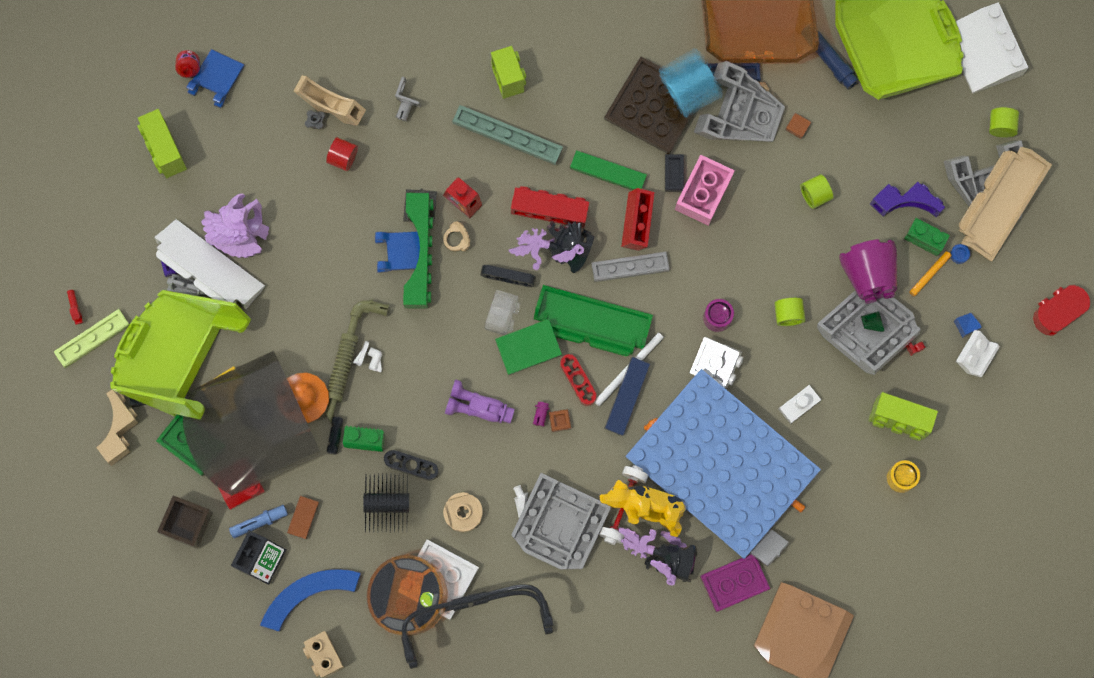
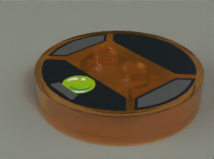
(403, 587)

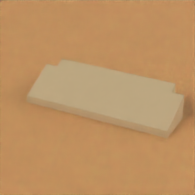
(1002, 201)

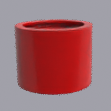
(341, 154)

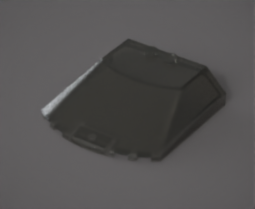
(248, 426)

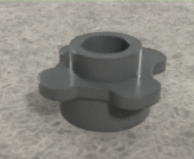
(318, 124)

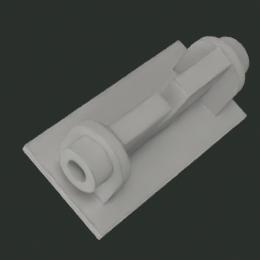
(182, 285)

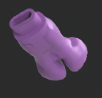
(479, 406)

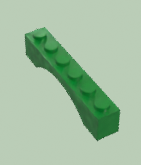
(416, 288)

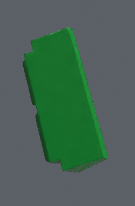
(593, 321)

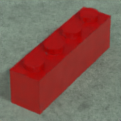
(549, 207)

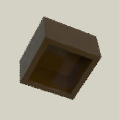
(185, 522)

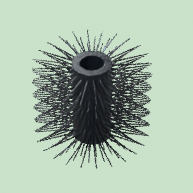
(385, 502)

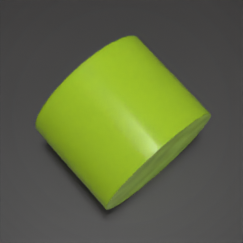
(1004, 122)
(816, 191)
(789, 311)

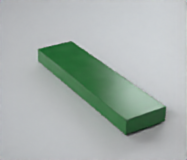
(607, 171)

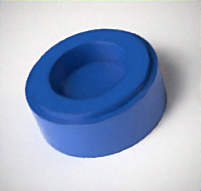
(960, 254)

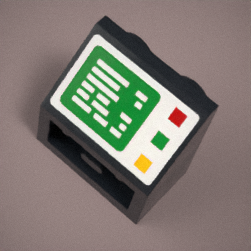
(258, 557)

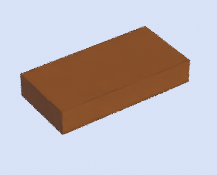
(303, 517)

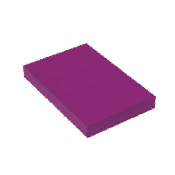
(735, 582)

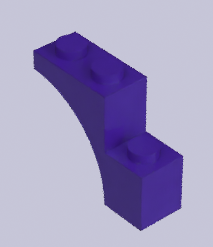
(917, 196)

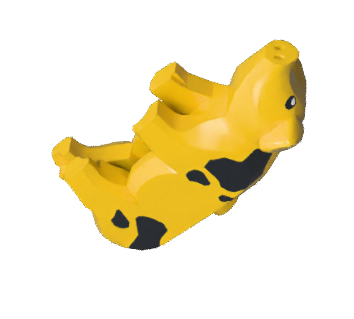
(646, 504)

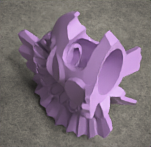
(231, 229)

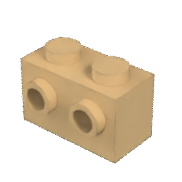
(324, 654)

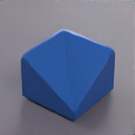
(967, 324)

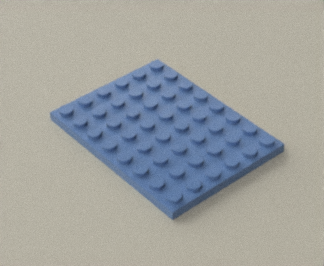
(723, 463)

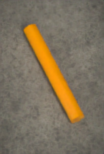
(930, 273)

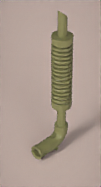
(346, 352)

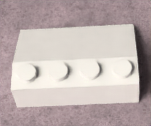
(989, 49)

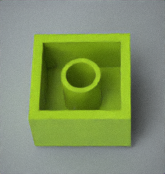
(508, 71)

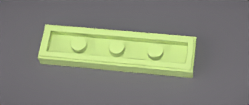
(91, 338)

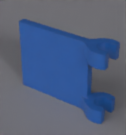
(217, 75)
(402, 250)

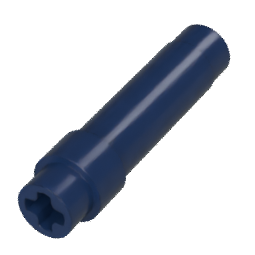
(841, 70)

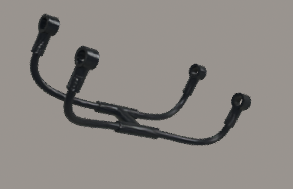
(474, 600)

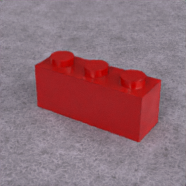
(637, 219)

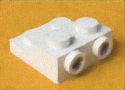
(717, 361)

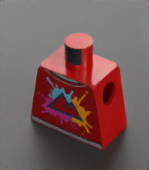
(462, 196)

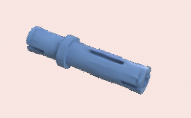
(266, 517)

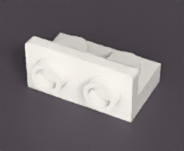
(977, 354)

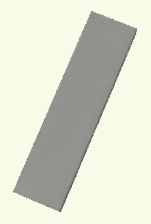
(630, 266)

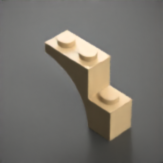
(323, 100)
(114, 446)

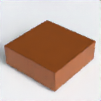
(798, 126)
(559, 420)

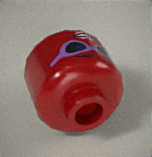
(187, 64)

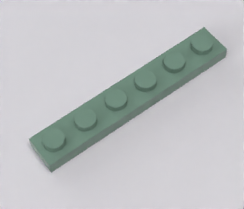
(507, 135)

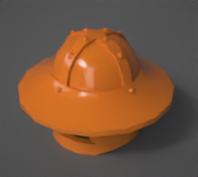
(310, 395)

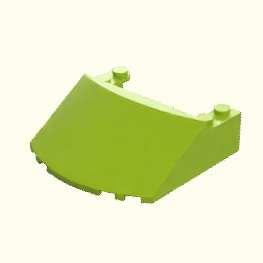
(167, 347)

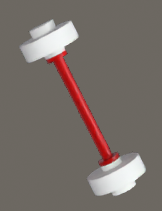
(613, 535)

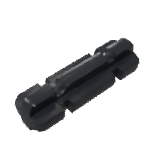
(334, 436)

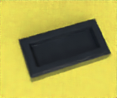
(674, 172)

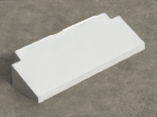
(212, 270)

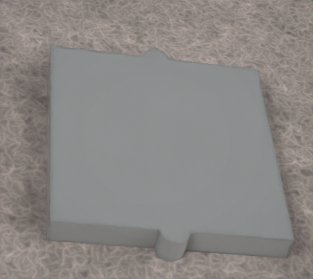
(769, 547)

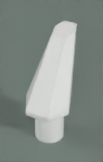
(520, 500)

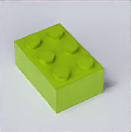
(161, 144)
(902, 416)

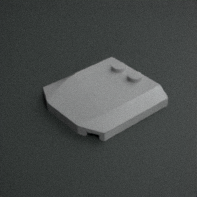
(867, 347)
(559, 524)

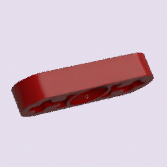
(590, 390)

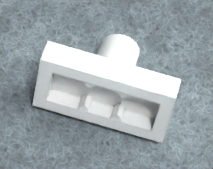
(799, 404)

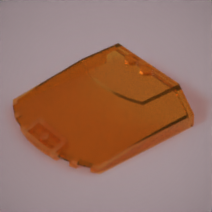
(760, 30)

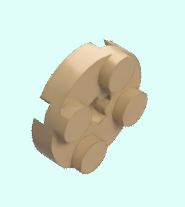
(469, 503)

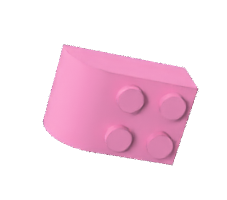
(704, 190)

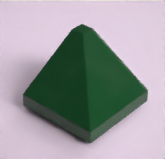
(873, 322)

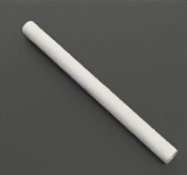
(618, 380)

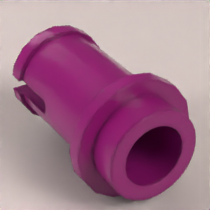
(540, 414)

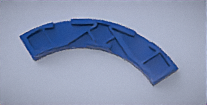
(304, 588)

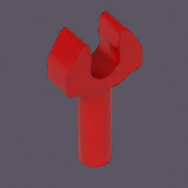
(74, 310)

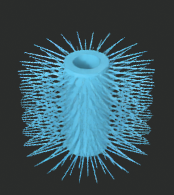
(690, 82)

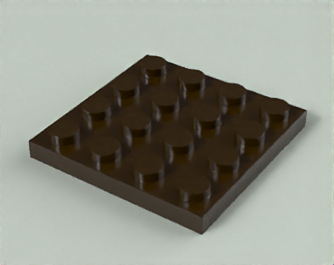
(647, 108)

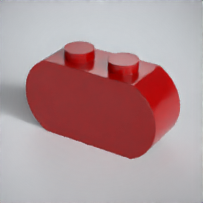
(1061, 309)

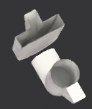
(376, 355)

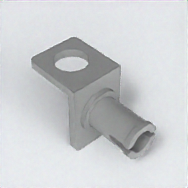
(406, 103)

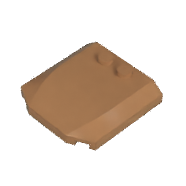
(802, 633)

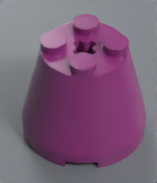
(872, 269)

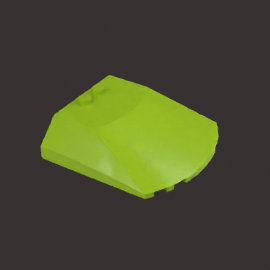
(899, 43)

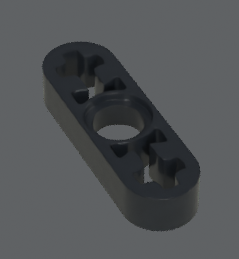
(508, 276)
(426, 464)

